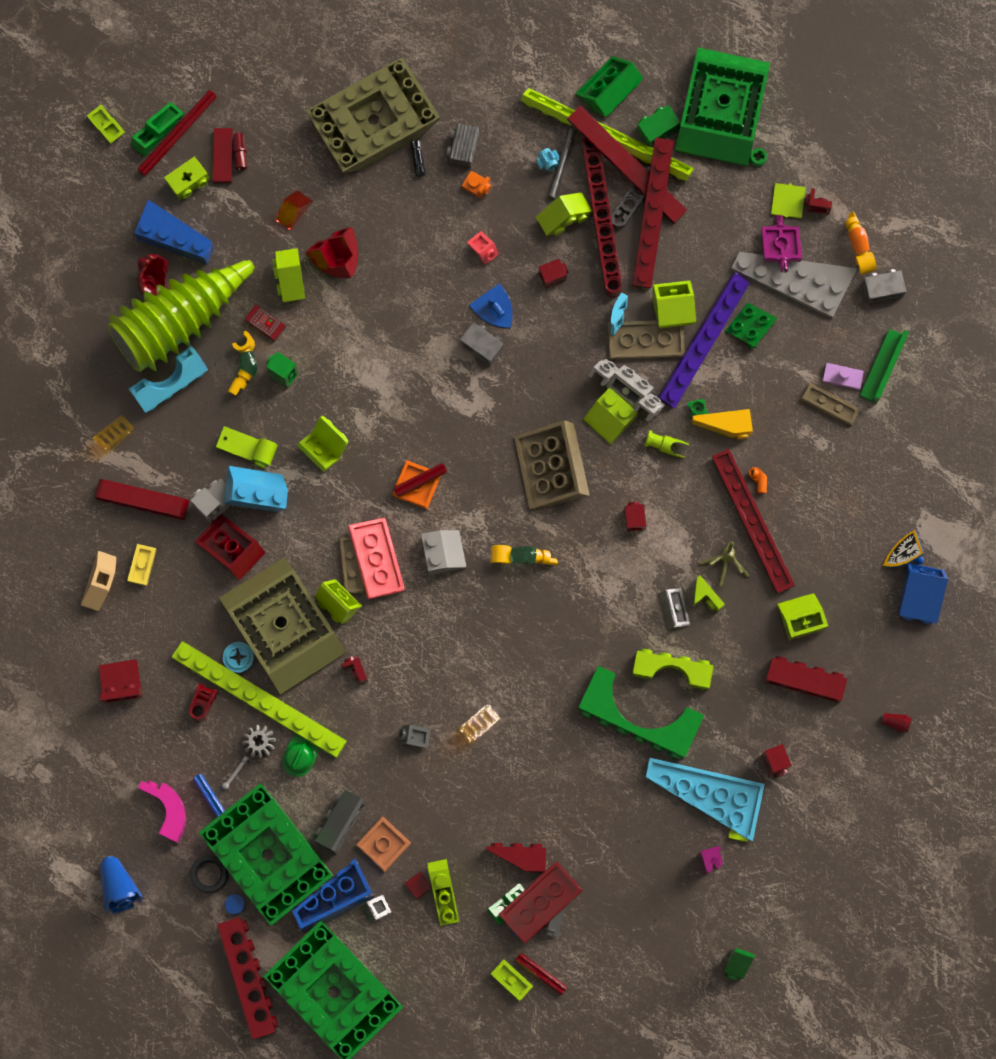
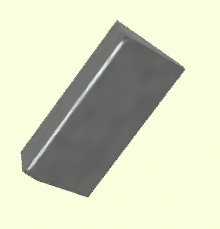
(673, 608)

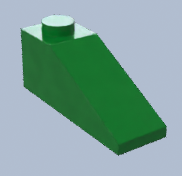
(738, 964)

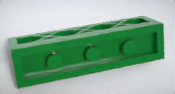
(883, 366)

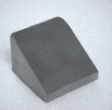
(376, 909)

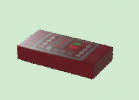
(265, 322)

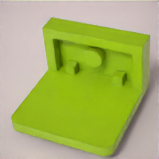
(324, 444)

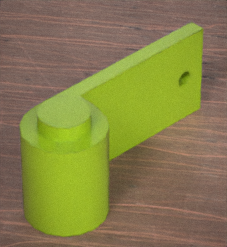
(247, 447)

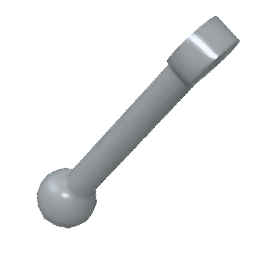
(225, 785)

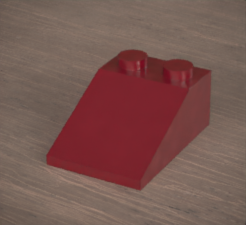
(230, 546)

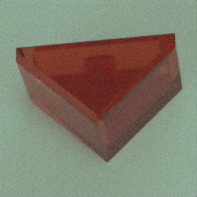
(293, 209)

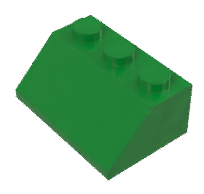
(610, 85)

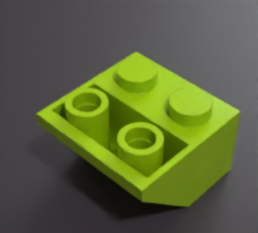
(674, 304)
(802, 616)

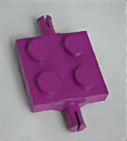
(781, 244)

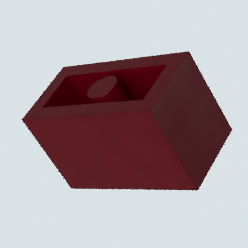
(776, 761)

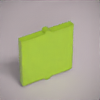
(788, 201)

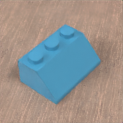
(255, 489)

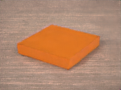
(421, 495)

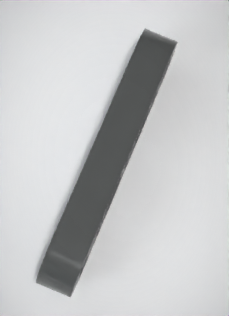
(630, 196)

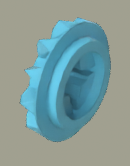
(231, 651)

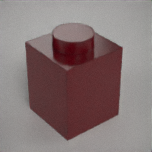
(553, 273)
(635, 517)

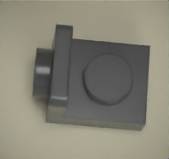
(414, 736)

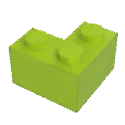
(564, 212)
(288, 271)

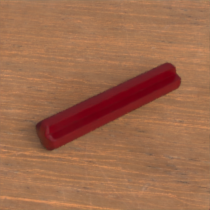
(420, 479)
(541, 974)

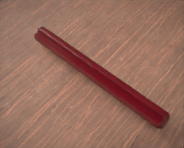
(177, 133)

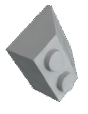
(443, 551)

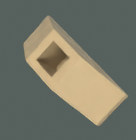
(99, 581)

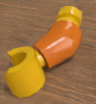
(860, 244)

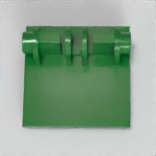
(751, 325)

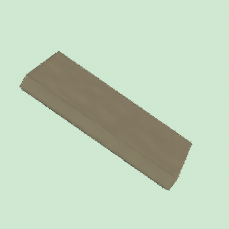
(645, 341)

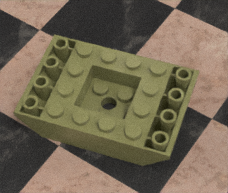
(387, 94)
(286, 652)

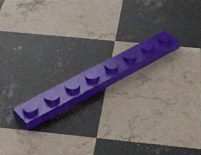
(703, 340)

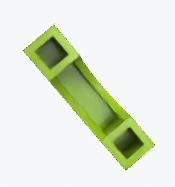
(697, 673)

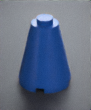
(117, 886)

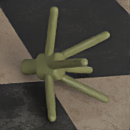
(727, 556)

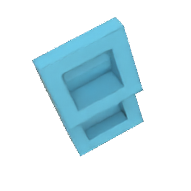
(617, 316)

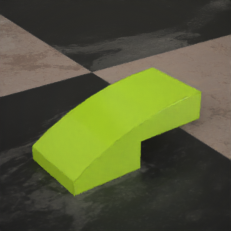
(105, 124)

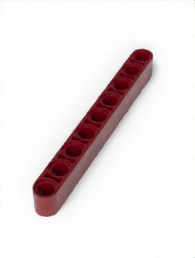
(602, 224)

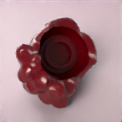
(151, 273)

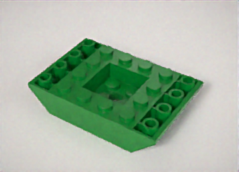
(719, 129)
(239, 843)
(305, 980)

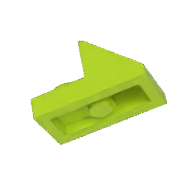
(702, 591)

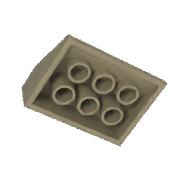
(551, 465)

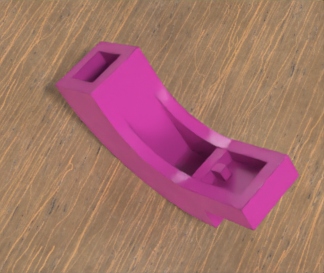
(175, 811)

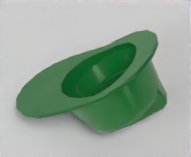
(299, 757)

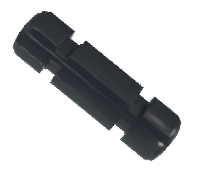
(417, 158)

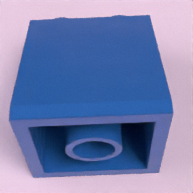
(922, 593)

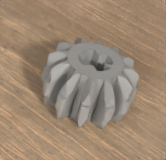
(261, 748)

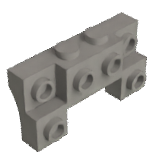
(629, 387)

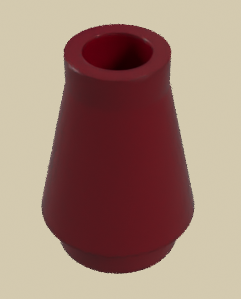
(897, 721)

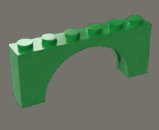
(674, 738)

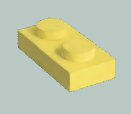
(142, 565)

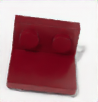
(120, 681)

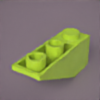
(443, 892)

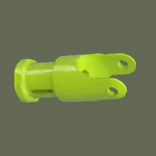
(662, 443)

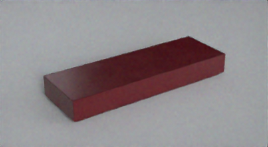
(222, 155)

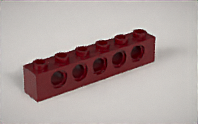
(227, 931)

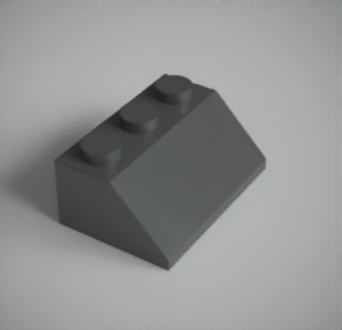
(340, 821)

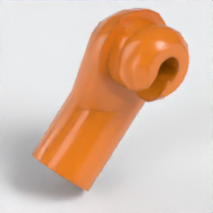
(760, 478)

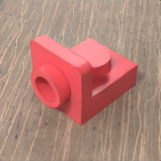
(483, 247)

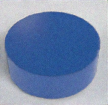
(235, 904)

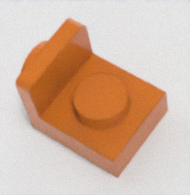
(477, 184)

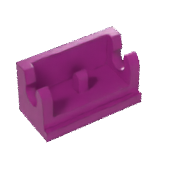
(710, 857)

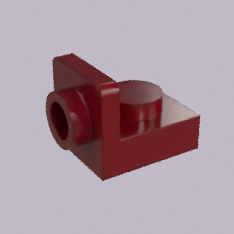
(818, 205)
(358, 672)

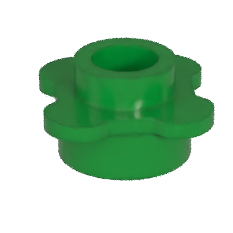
(692, 405)

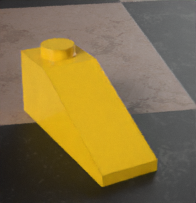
(729, 423)

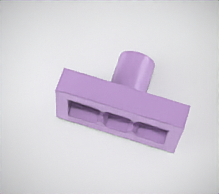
(842, 376)

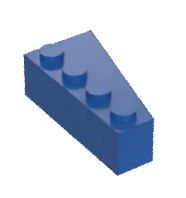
(169, 233)
(334, 897)

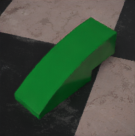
(156, 129)

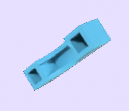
(188, 367)

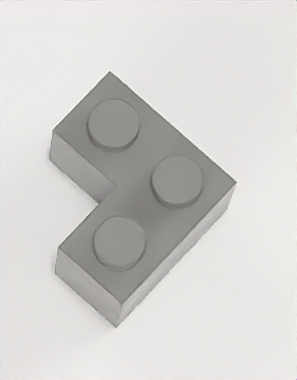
(210, 502)

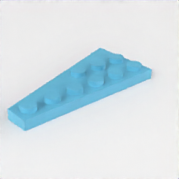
(720, 796)

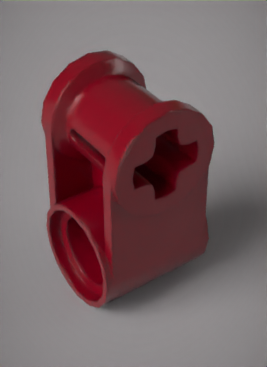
(204, 699)

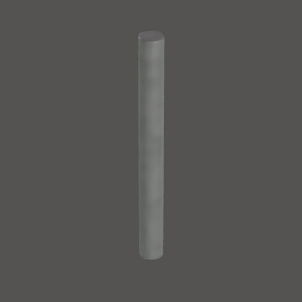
(562, 162)

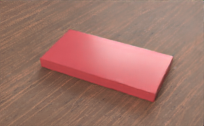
(376, 558)

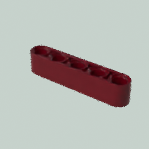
(141, 499)

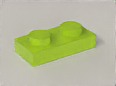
(511, 980)

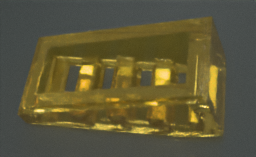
(109, 429)
(463, 729)

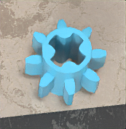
(548, 159)

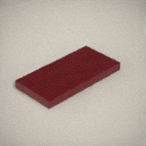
(540, 902)

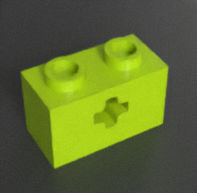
(193, 171)

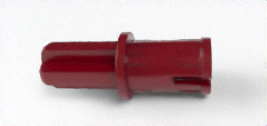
(239, 151)

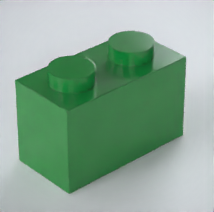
(658, 125)
(282, 369)

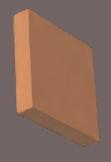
(383, 844)

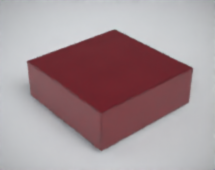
(418, 885)

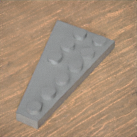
(806, 282)

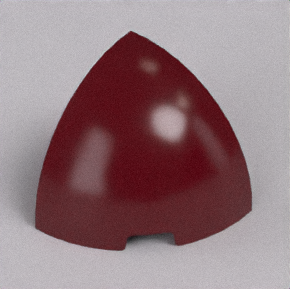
(336, 254)

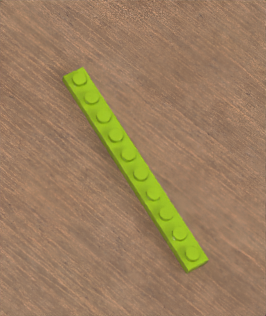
(635, 148)
(259, 699)

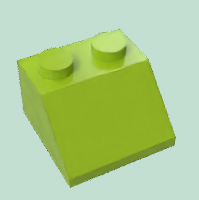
(610, 416)
(337, 601)

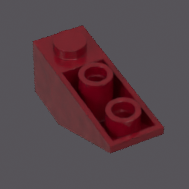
(527, 859)

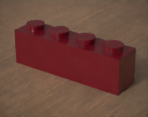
(805, 679)

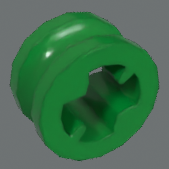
(753, 159)

